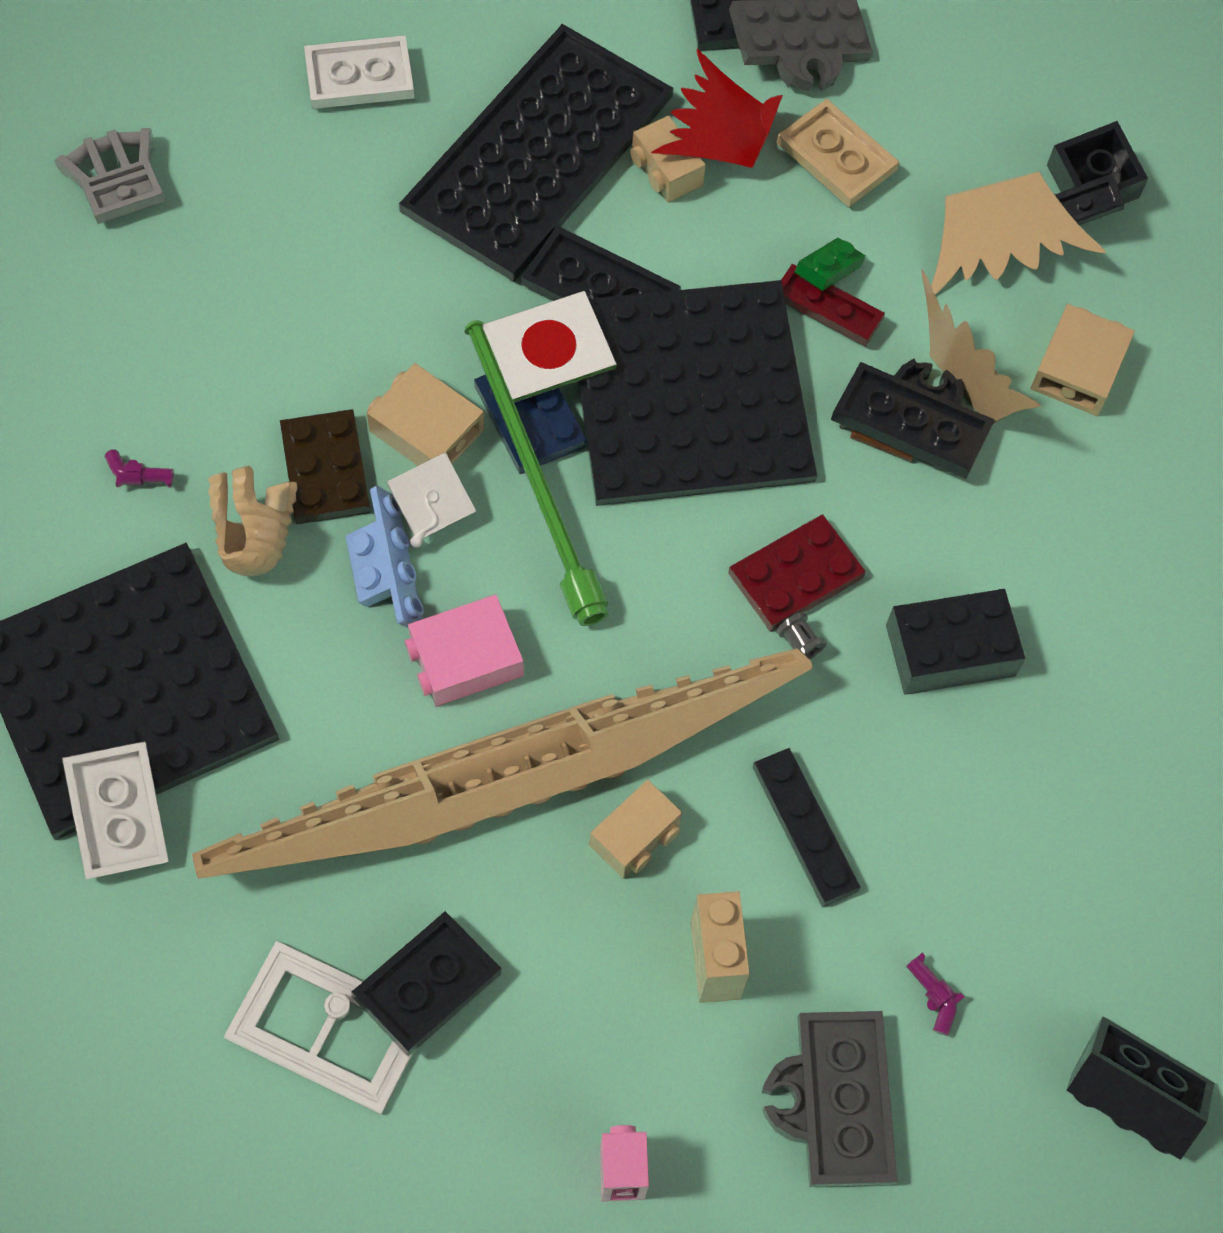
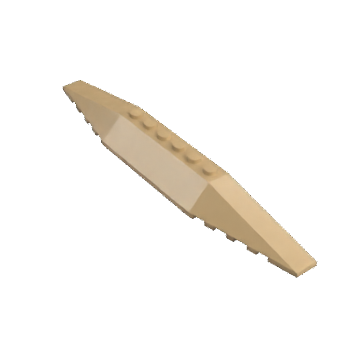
(502, 770)

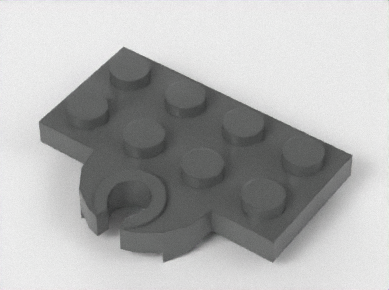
(801, 37)
(838, 1099)

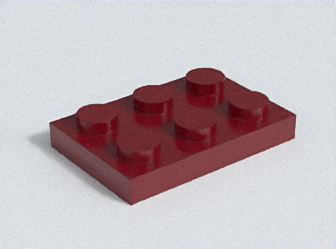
(796, 572)

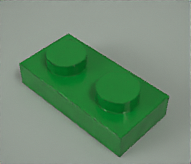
(830, 263)

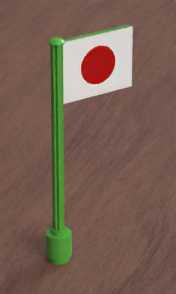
(529, 357)

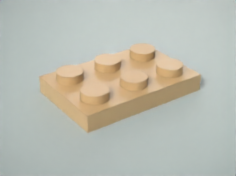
(837, 152)

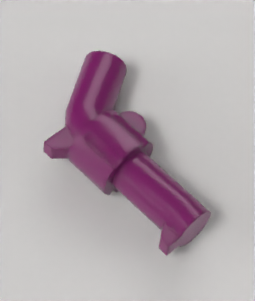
(135, 473)
(938, 993)

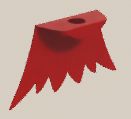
(726, 122)

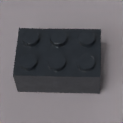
(955, 641)

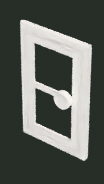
(244, 1032)

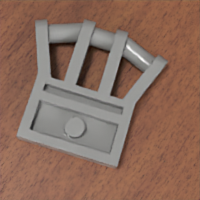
(119, 190)

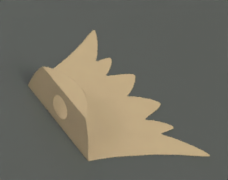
(1001, 221)
(956, 352)

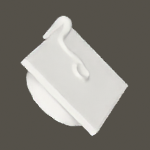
(430, 497)

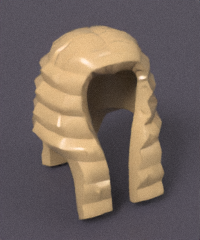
(258, 541)

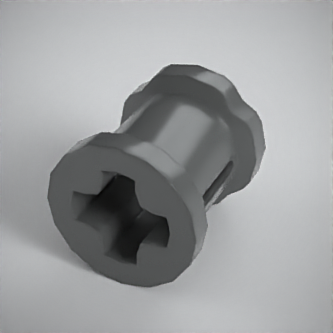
(801, 635)

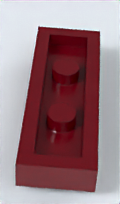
(832, 307)

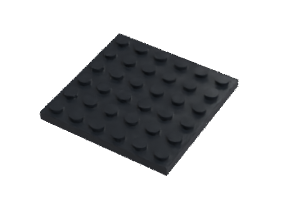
(697, 395)
(126, 667)

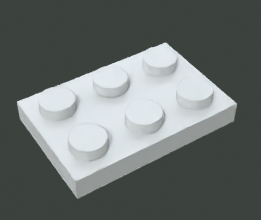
(359, 72)
(115, 810)

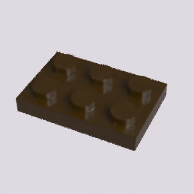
(326, 465)

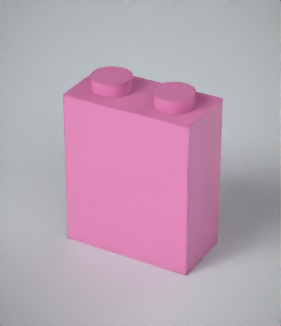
(464, 650)

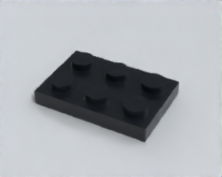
(426, 983)

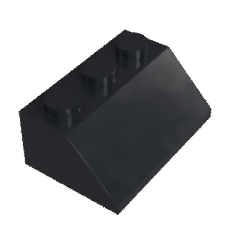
(1141, 1089)

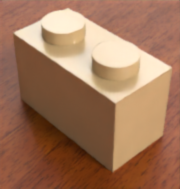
(667, 174)
(636, 830)

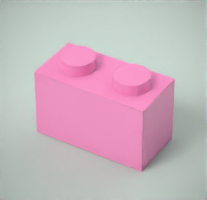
(624, 1164)

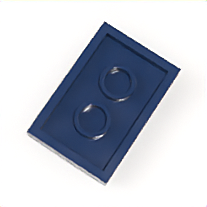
(545, 419)

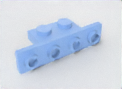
(383, 562)

